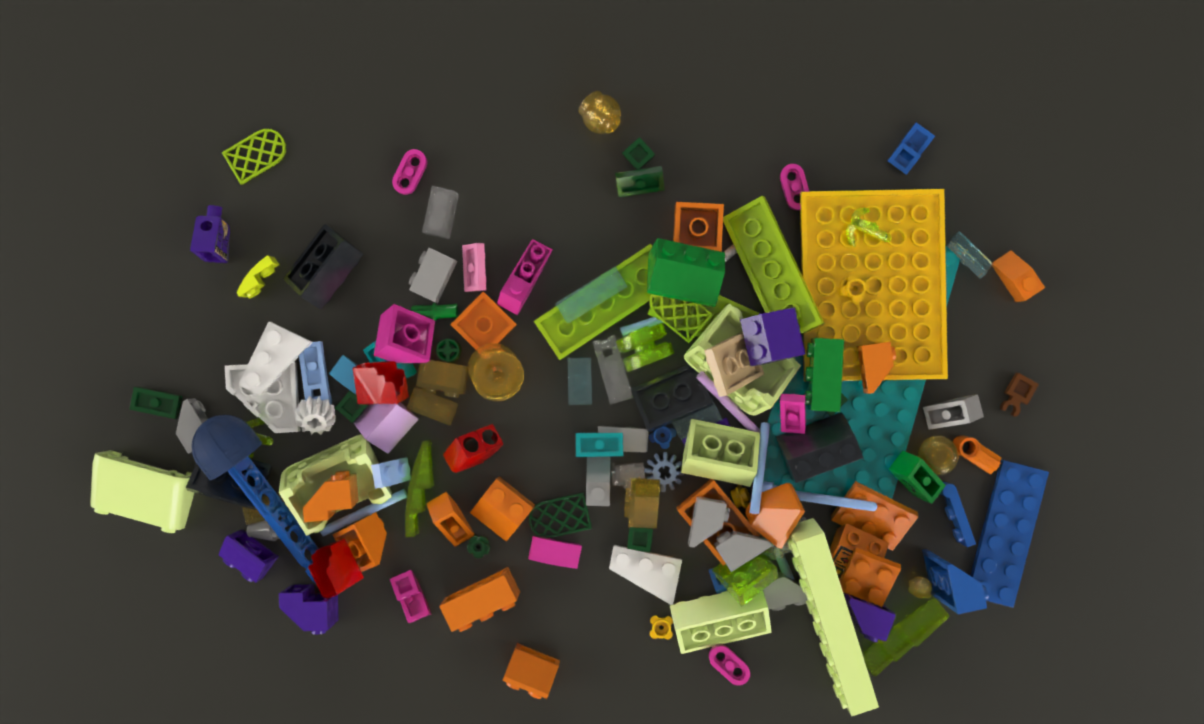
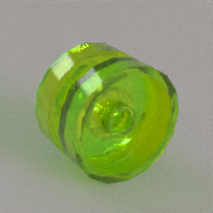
(644, 346)

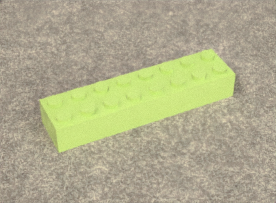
(831, 617)

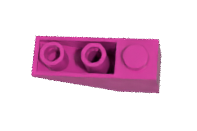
(524, 277)

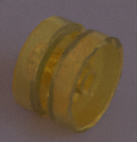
(501, 384)

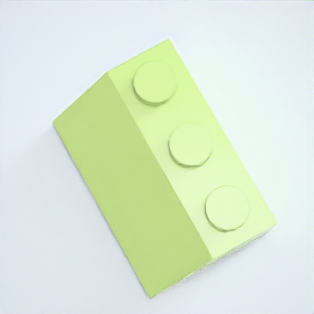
(721, 453)

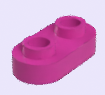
(409, 172)
(794, 187)
(728, 664)

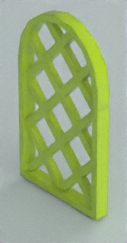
(268, 165)
(686, 316)

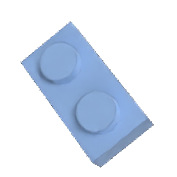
(391, 472)

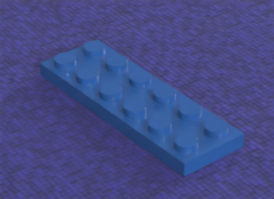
(1008, 530)

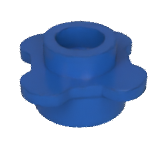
(663, 441)

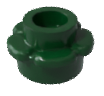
(483, 542)

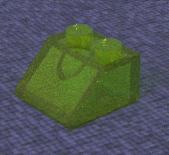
(748, 578)

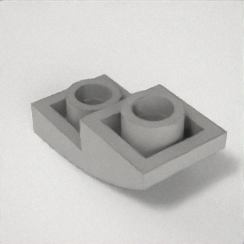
(633, 438)

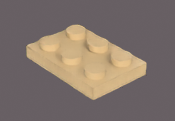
(731, 365)

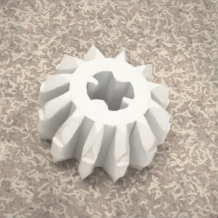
(315, 415)

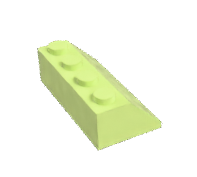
(718, 620)

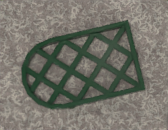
(569, 514)

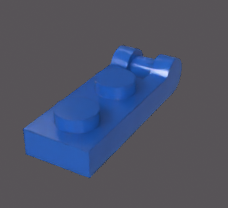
(957, 514)

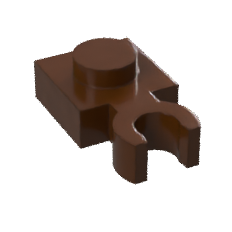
(1020, 391)

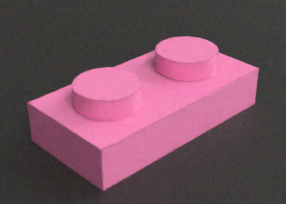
(474, 267)

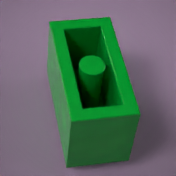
(917, 477)

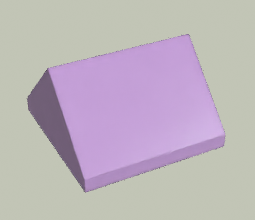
(385, 424)

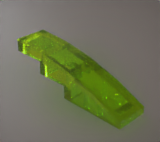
(420, 480)
(904, 636)

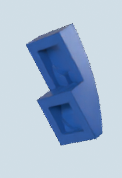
(911, 148)

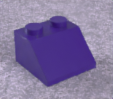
(772, 337)
(247, 555)
(871, 619)

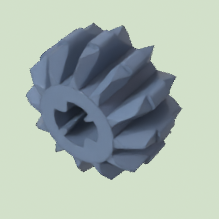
(672, 470)

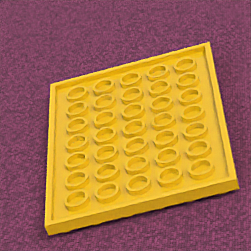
(903, 277)

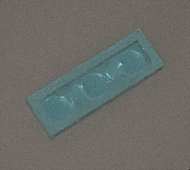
(591, 295)

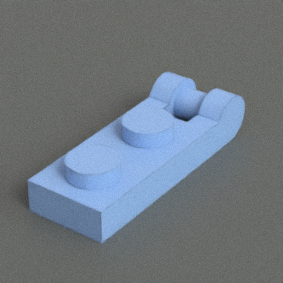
(314, 371)

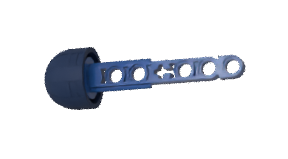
(224, 446)

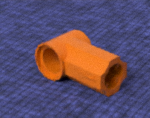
(978, 454)

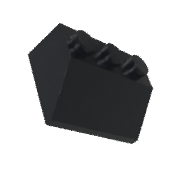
(323, 267)
(822, 448)

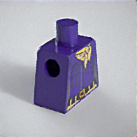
(211, 236)

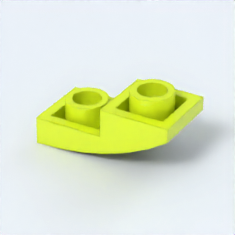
(252, 282)

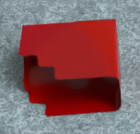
(380, 383)
(461, 459)
(334, 568)

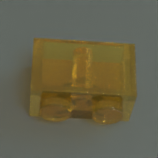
(444, 377)
(643, 503)

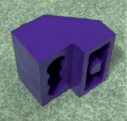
(308, 608)

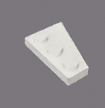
(271, 357)
(648, 570)

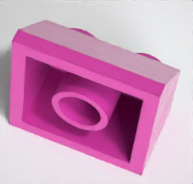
(404, 336)

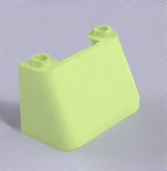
(761, 392)
(305, 477)
(140, 491)

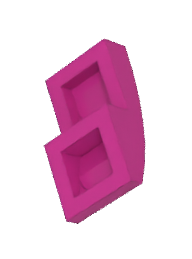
(555, 552)
(410, 596)

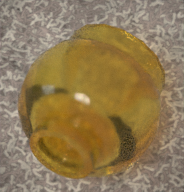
(600, 113)
(939, 454)

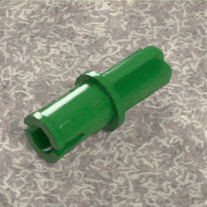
(436, 311)

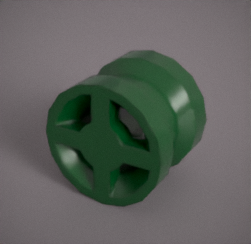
(446, 347)

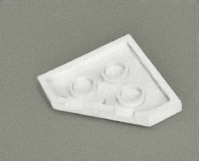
(276, 404)

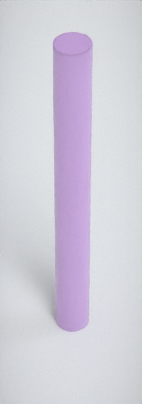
(728, 403)

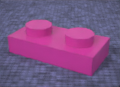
(793, 413)

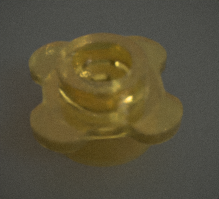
(920, 587)

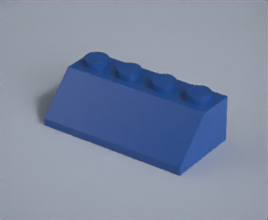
(953, 586)

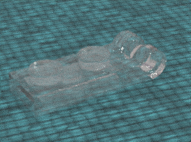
(612, 371)

